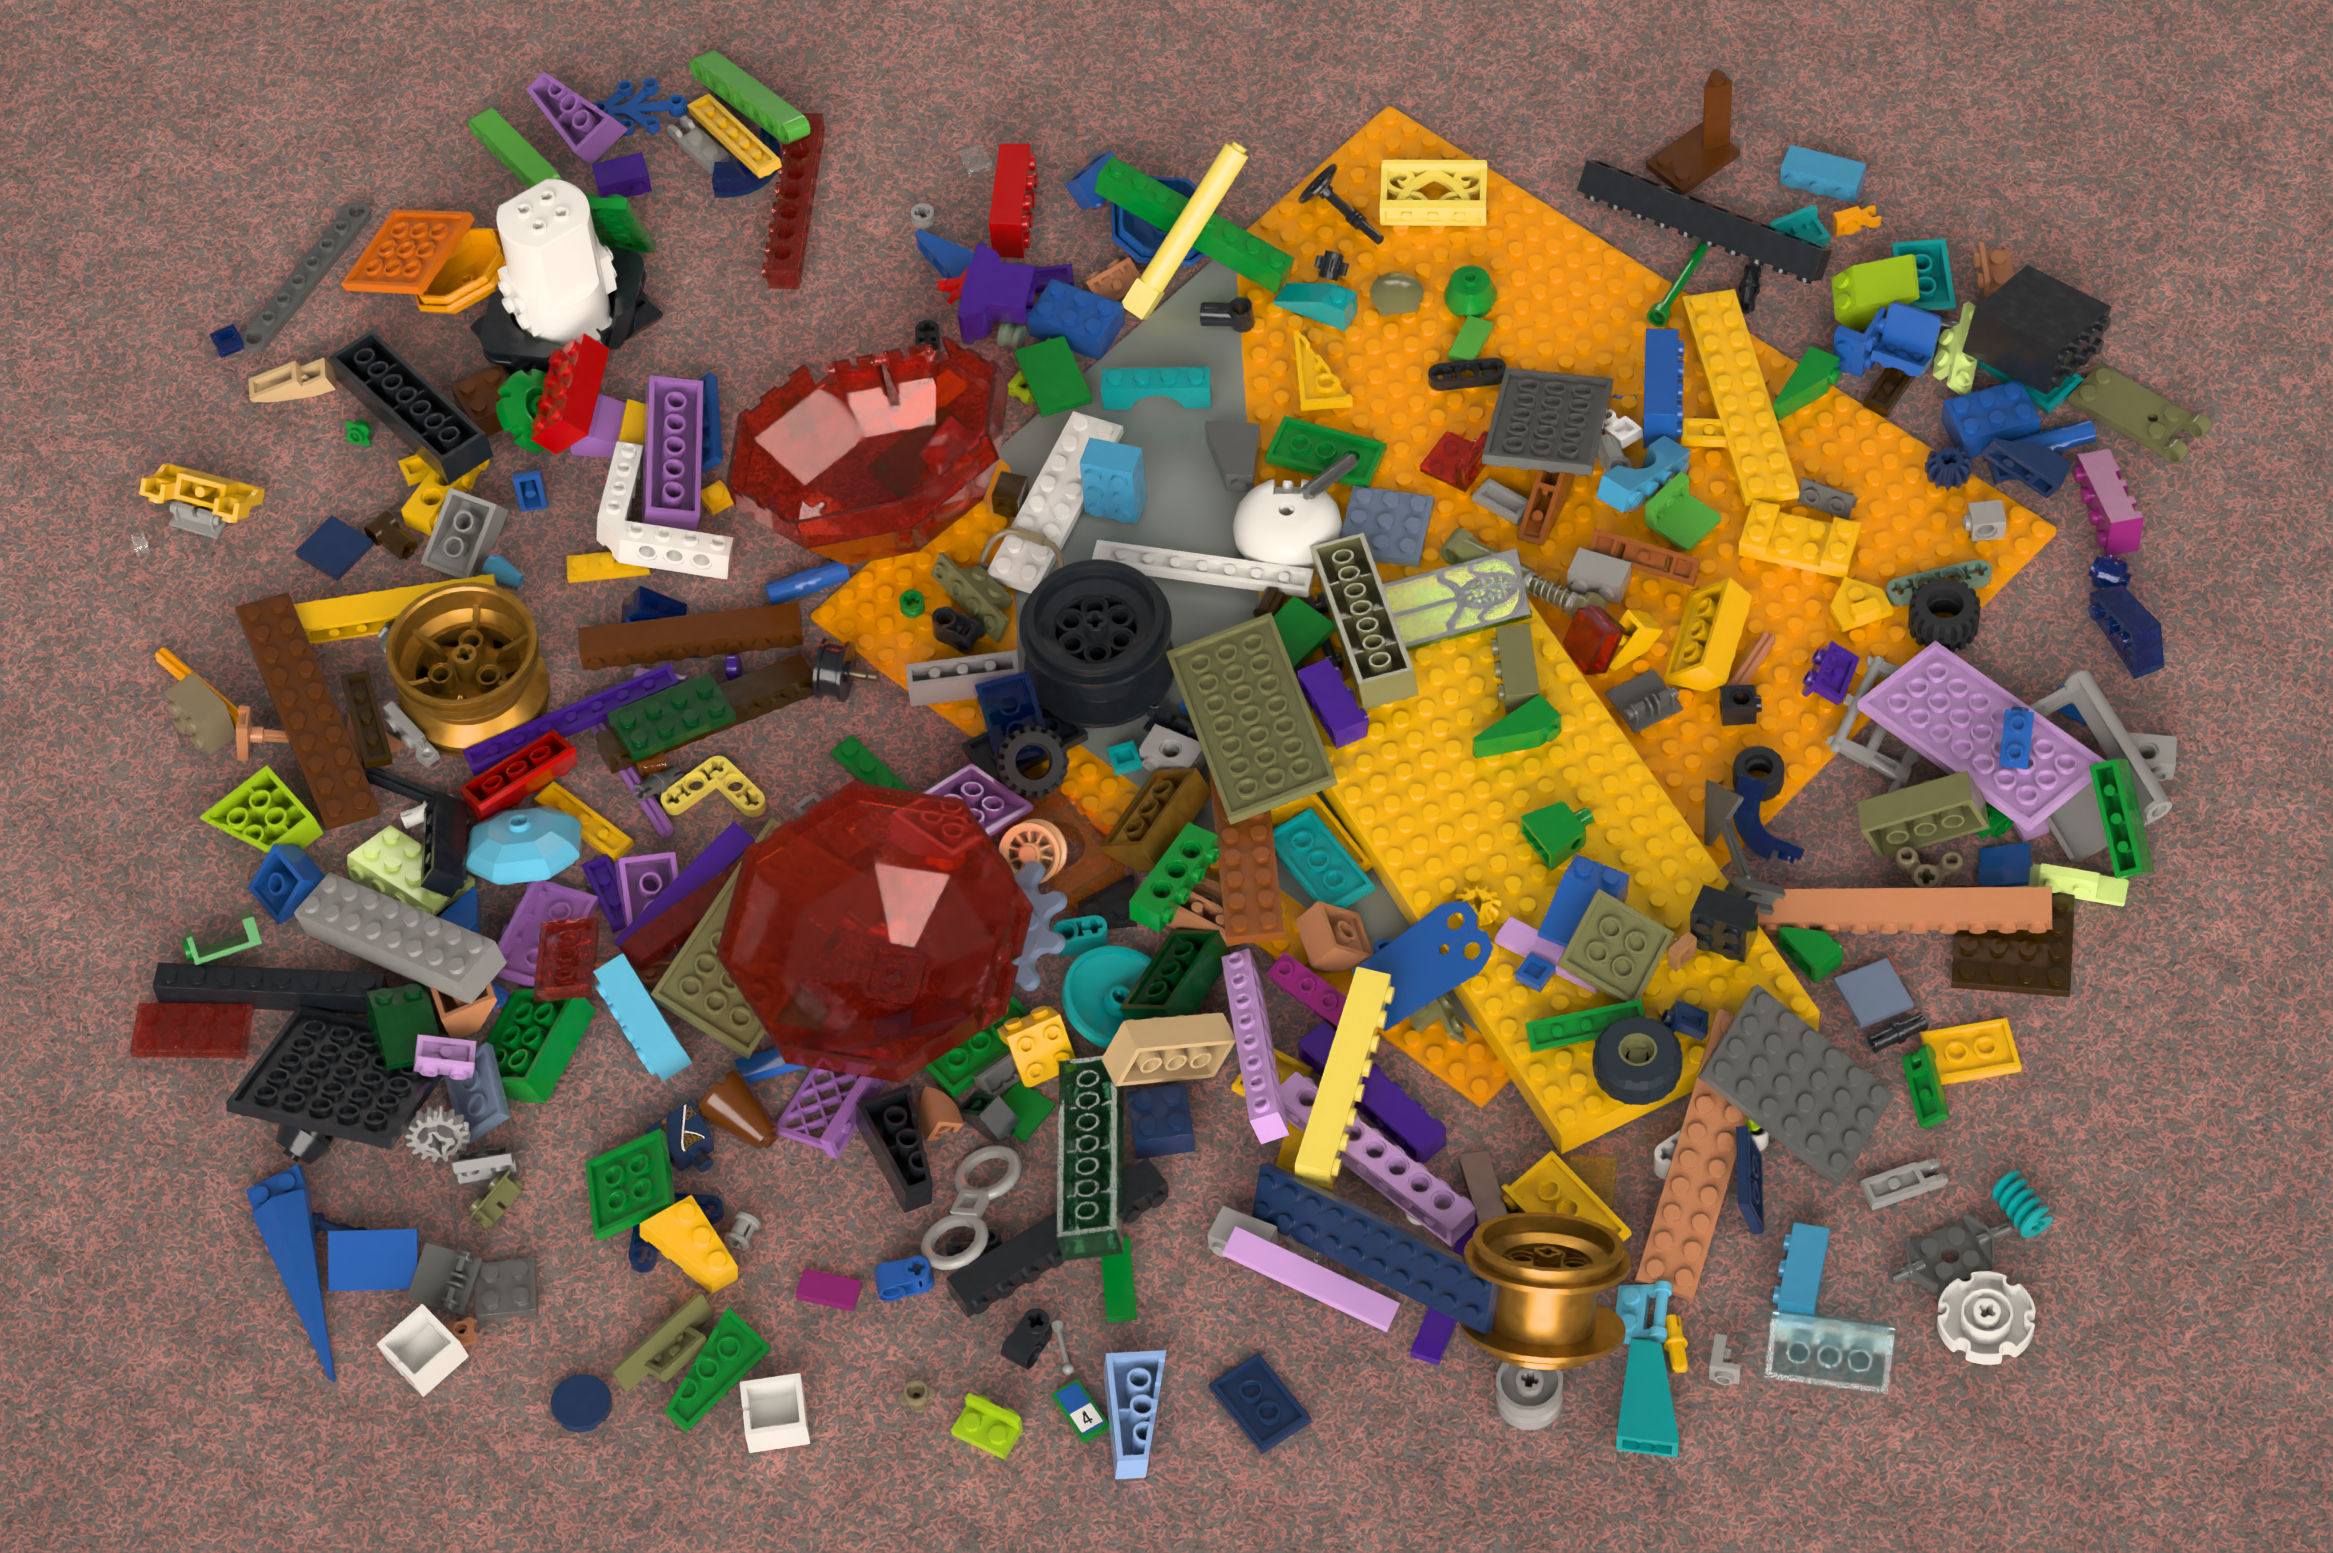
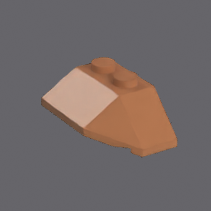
(1202, 909)

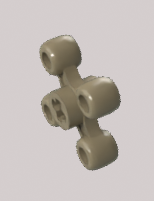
(1920, 872)

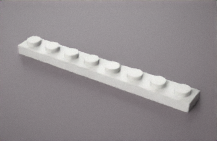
(1208, 568)

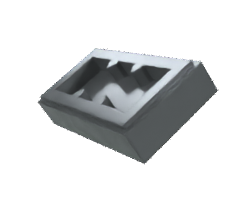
(997, 1075)

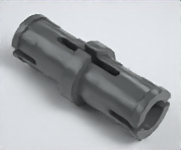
(657, 783)

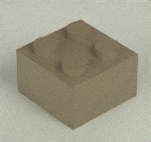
(200, 714)

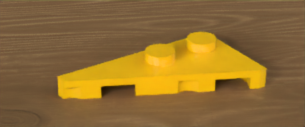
(1316, 383)

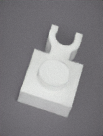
(1623, 429)

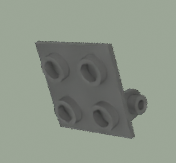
(1644, 700)
(444, 1278)

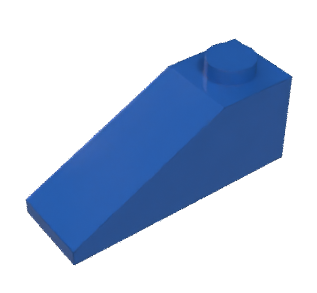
(944, 256)

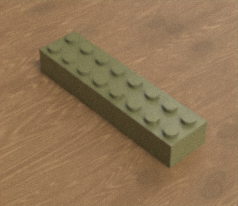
(1364, 621)

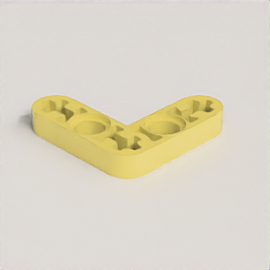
(719, 780)

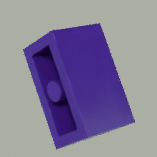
(622, 176)

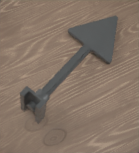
(1719, 808)

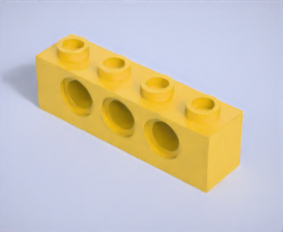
(427, 500)

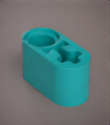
(1084, 934)

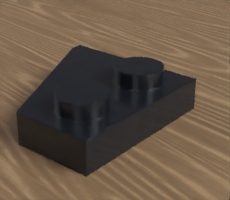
(1111, 904)

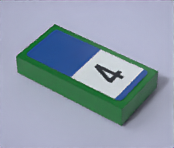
(1080, 1411)

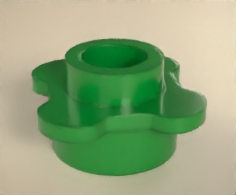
(358, 432)

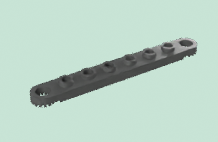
(306, 277)

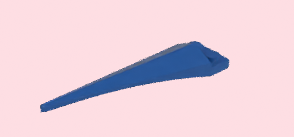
(286, 1223)

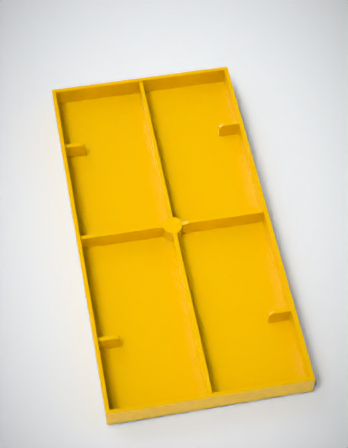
(1454, 821)

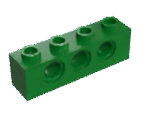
(1174, 877)

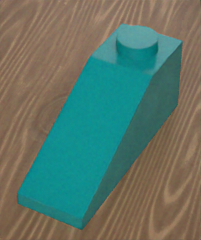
(1320, 302)

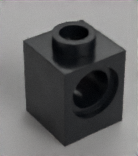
(1739, 705)

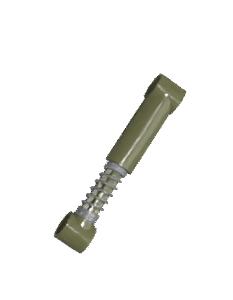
(1464, 547)

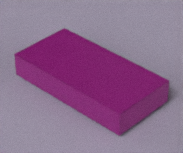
(829, 1290)

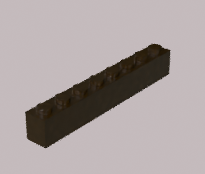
(748, 696)

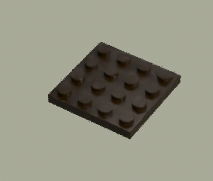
(2018, 960)

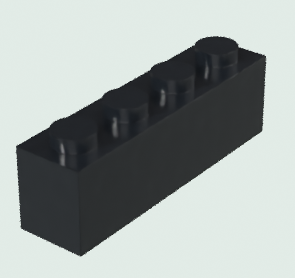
(444, 845)

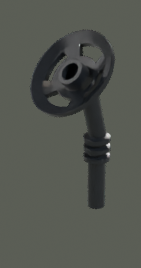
(1321, 187)

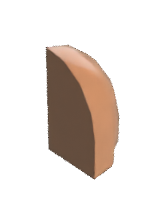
(938, 1114)

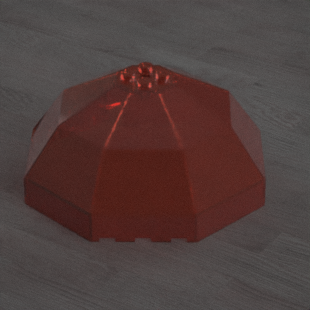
(867, 476)
(869, 891)

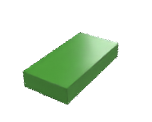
(1471, 339)

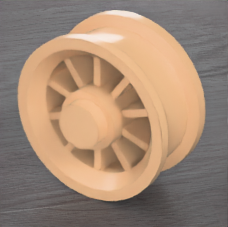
(1035, 841)

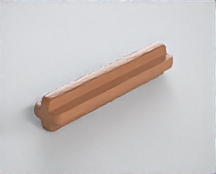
(1753, 660)

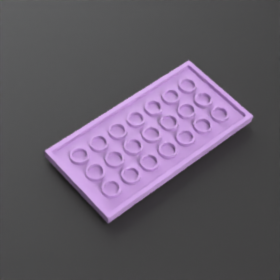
(1957, 724)

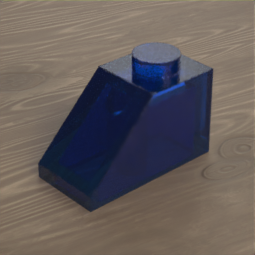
(648, 605)

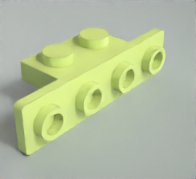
(1951, 360)
(2081, 883)

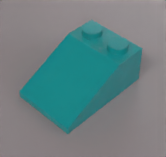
(1932, 271)

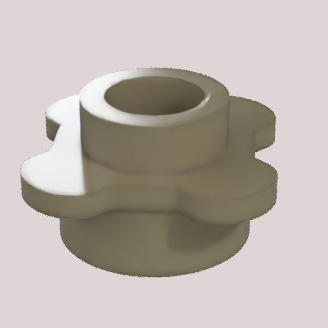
(916, 1387)

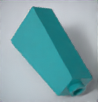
(1647, 1409)

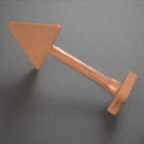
(248, 734)

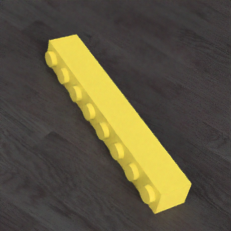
(1343, 1077)

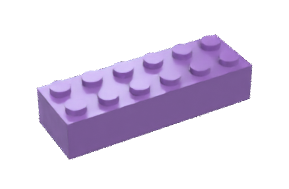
(672, 453)

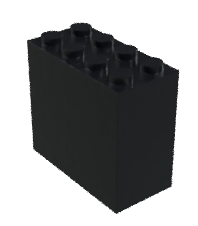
(2037, 329)

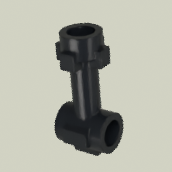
(955, 1247)

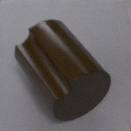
(1270, 601)

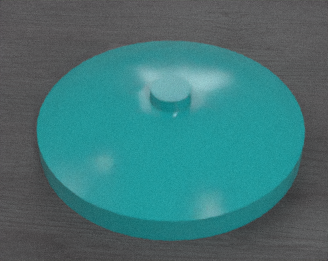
(1098, 987)

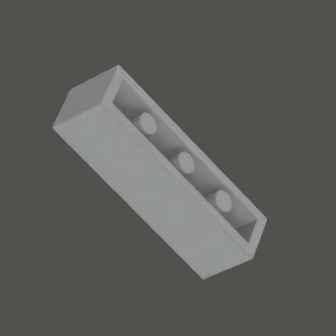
(955, 677)

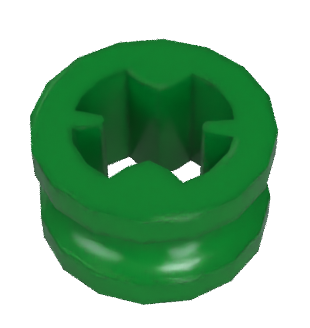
(915, 609)

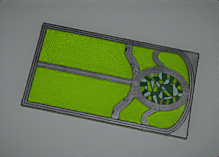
(1459, 599)

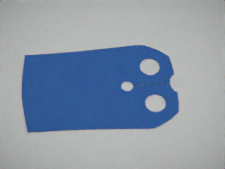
(1420, 969)

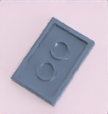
(480, 1097)

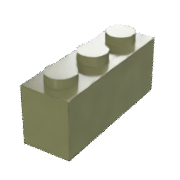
(1515, 665)

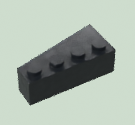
(896, 1142)

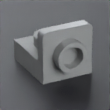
(1720, 1367)

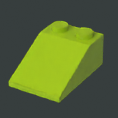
(1868, 286)

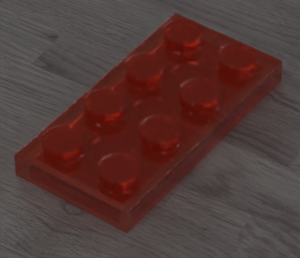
(566, 959)
(192, 1030)

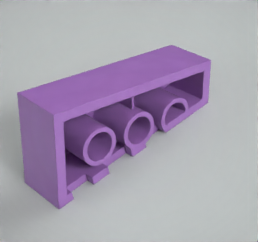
(578, 121)

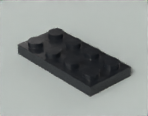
(981, 755)

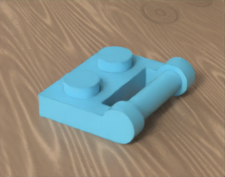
(1633, 1309)

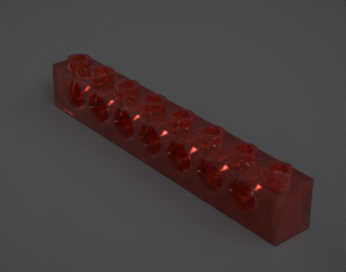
(794, 207)

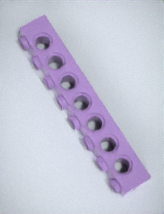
(1255, 1046)
(1400, 1189)

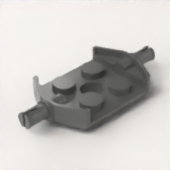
(1967, 1239)

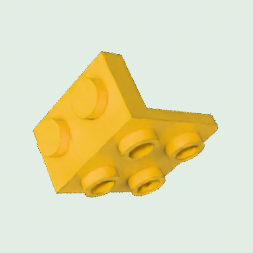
(1037, 1044)

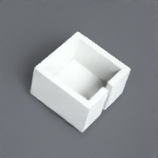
(422, 1350)
(774, 1412)

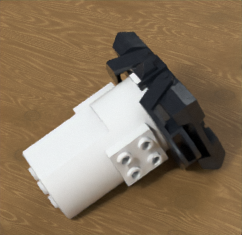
(559, 282)

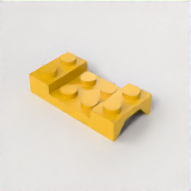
(1799, 540)

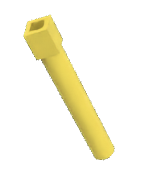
(1149, 288)

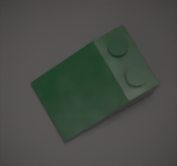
(397, 1019)

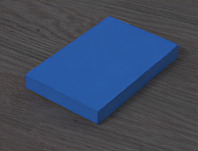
(372, 1259)

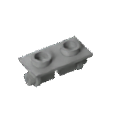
(196, 520)

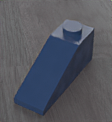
(2032, 465)

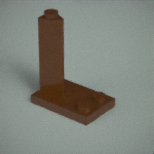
(1704, 147)

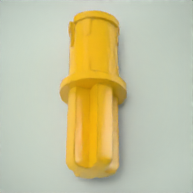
(1676, 1344)

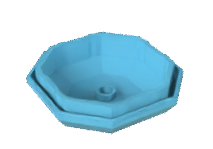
(523, 845)

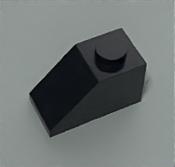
(989, 1116)

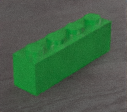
(2121, 819)

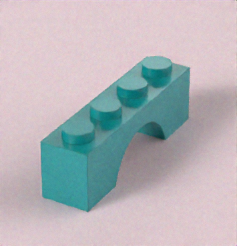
(1184, 384)

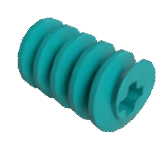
(2020, 1205)

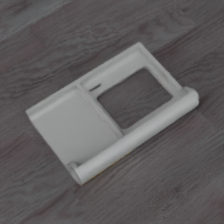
(2079, 820)

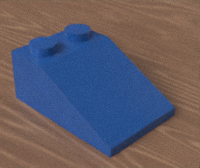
(1575, 893)

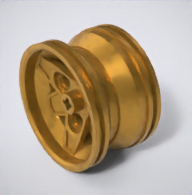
(467, 685)

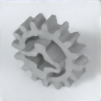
(437, 1134)

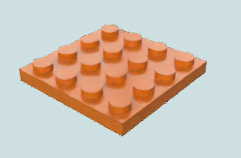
(408, 251)

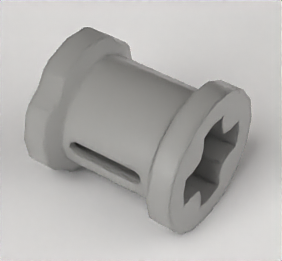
(742, 1231)

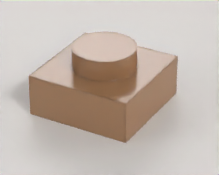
(1681, 951)

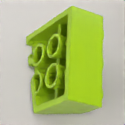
(264, 814)

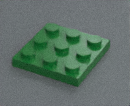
(630, 1184)

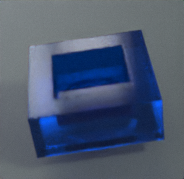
(227, 341)

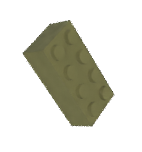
(1923, 814)

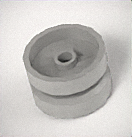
(1528, 1396)

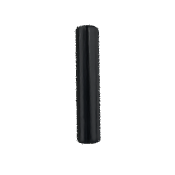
(399, 785)

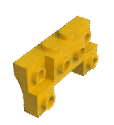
(221, 495)

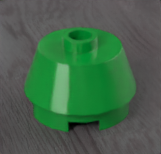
(1470, 292)

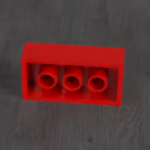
(1013, 200)
(569, 393)

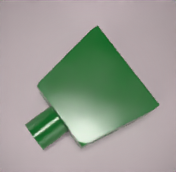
(1556, 832)

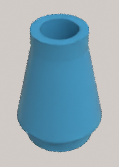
(503, 571)

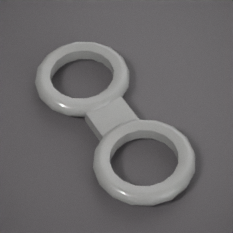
(970, 1207)

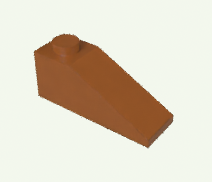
(1544, 505)

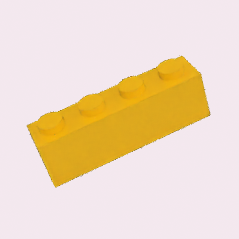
(1708, 636)

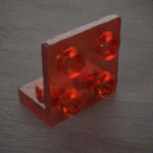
(1455, 460)

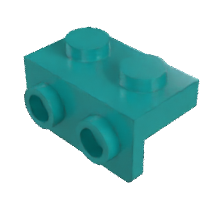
(1804, 225)

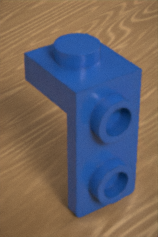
(2016, 738)

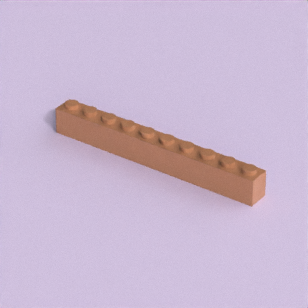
(1912, 910)

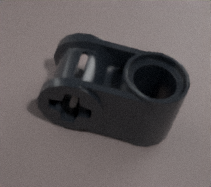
(960, 630)
(1028, 1339)

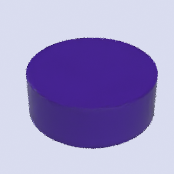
(733, 666)

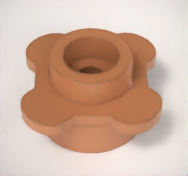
(469, 1336)

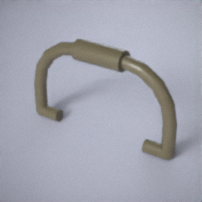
(1023, 534)

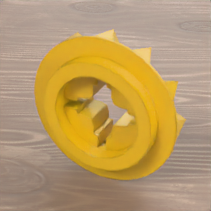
(1490, 904)

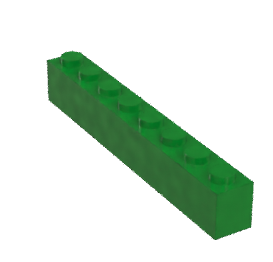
(1219, 237)

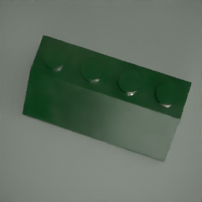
(1178, 975)

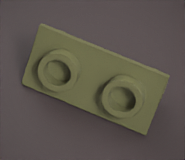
(501, 1191)

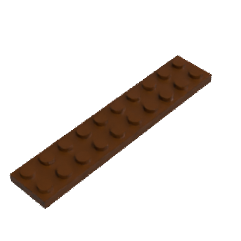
(307, 711)

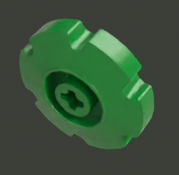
(520, 407)

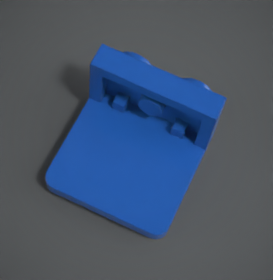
(1908, 339)
(1856, 348)

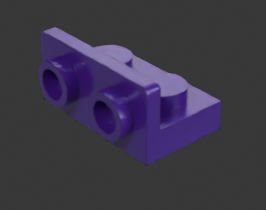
(1830, 672)

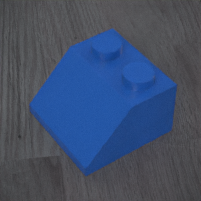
(285, 880)

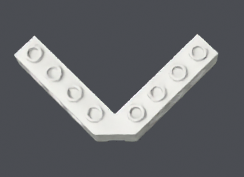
(653, 544)

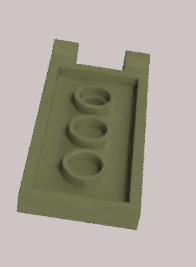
(2128, 407)

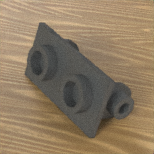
(1826, 498)

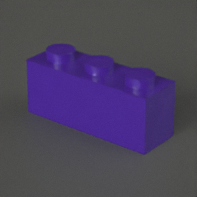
(1333, 703)

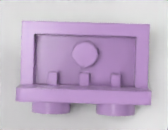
(444, 1057)

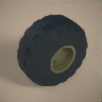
(1637, 1060)

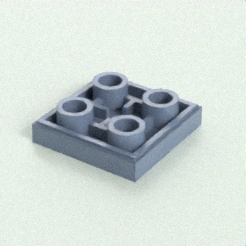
(1873, 993)

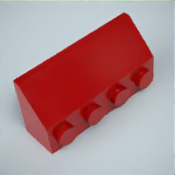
(519, 775)

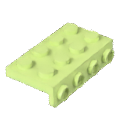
(392, 867)

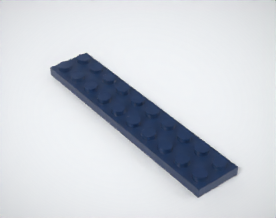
(1374, 1247)

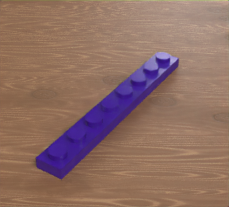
(569, 719)

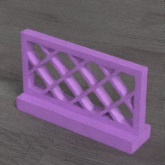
(839, 1125)

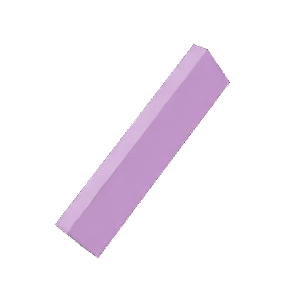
(1524, 939)

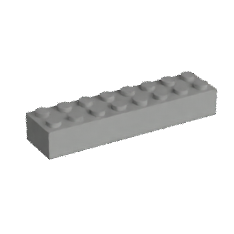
(400, 938)

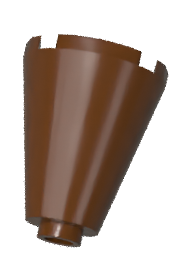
(739, 1111)

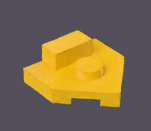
(1859, 604)

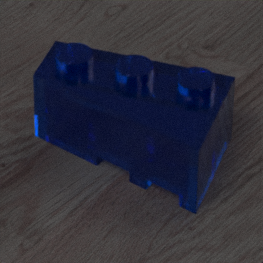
(2129, 628)

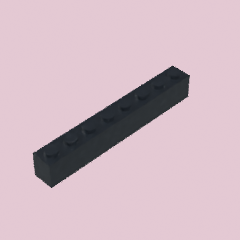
(266, 987)
(1037, 1248)

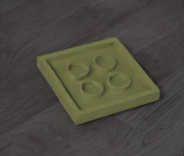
(1615, 948)

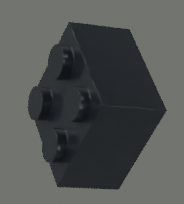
(1724, 923)

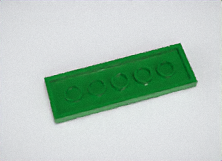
(618, 224)

